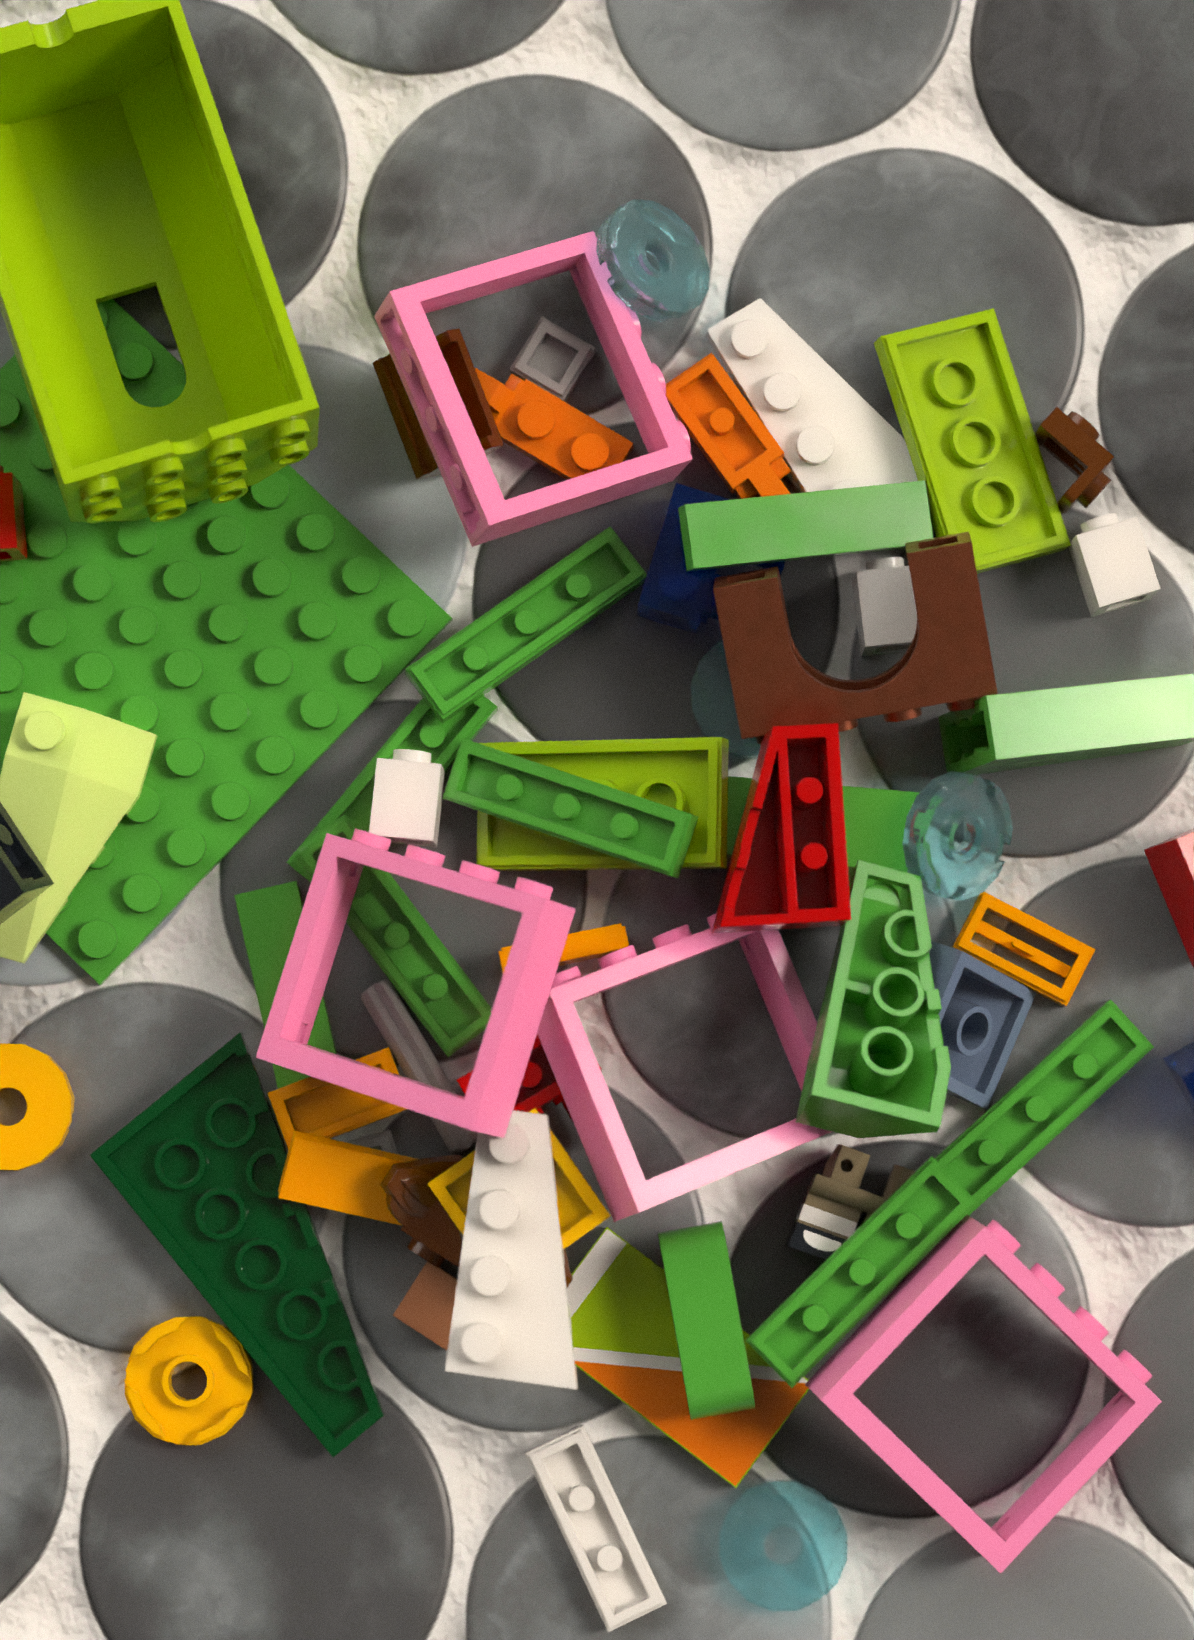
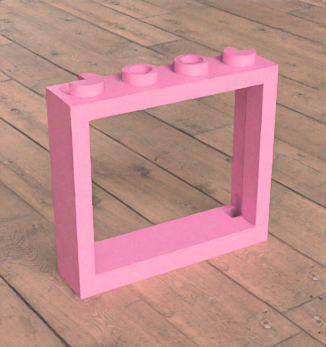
(449, 427)
(514, 1013)
(588, 1093)
(906, 1309)

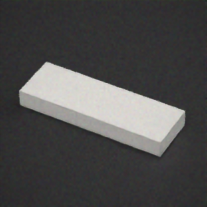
(595, 1528)

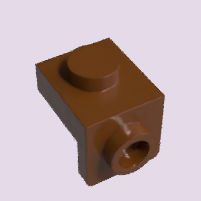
(1074, 444)

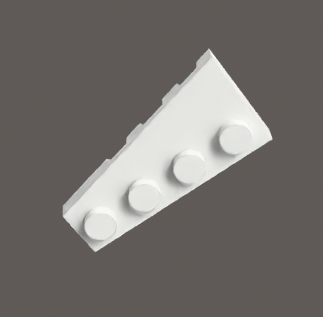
(809, 409)
(511, 1277)

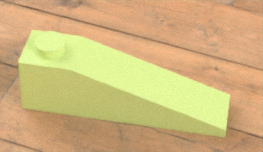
(66, 790)

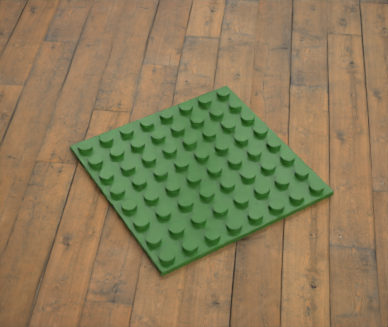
(222, 631)

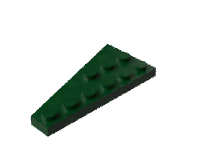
(206, 1184)

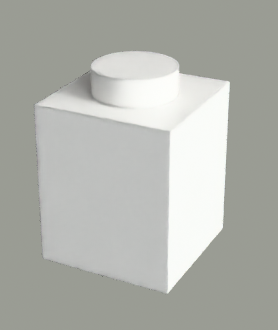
(1113, 564)
(884, 606)
(407, 798)

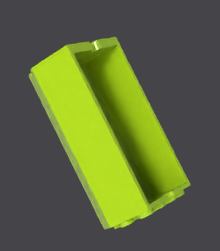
(124, 187)

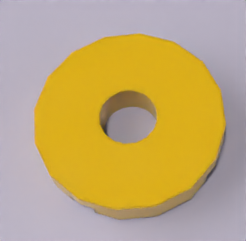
(48, 1106)
(151, 1389)

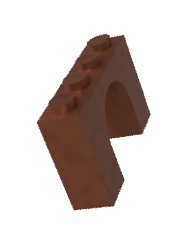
(943, 664)

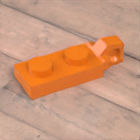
(551, 429)
(727, 430)

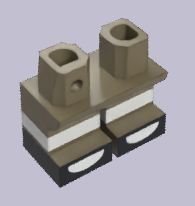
(835, 1202)

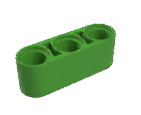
(706, 1320)

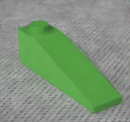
(878, 1034)

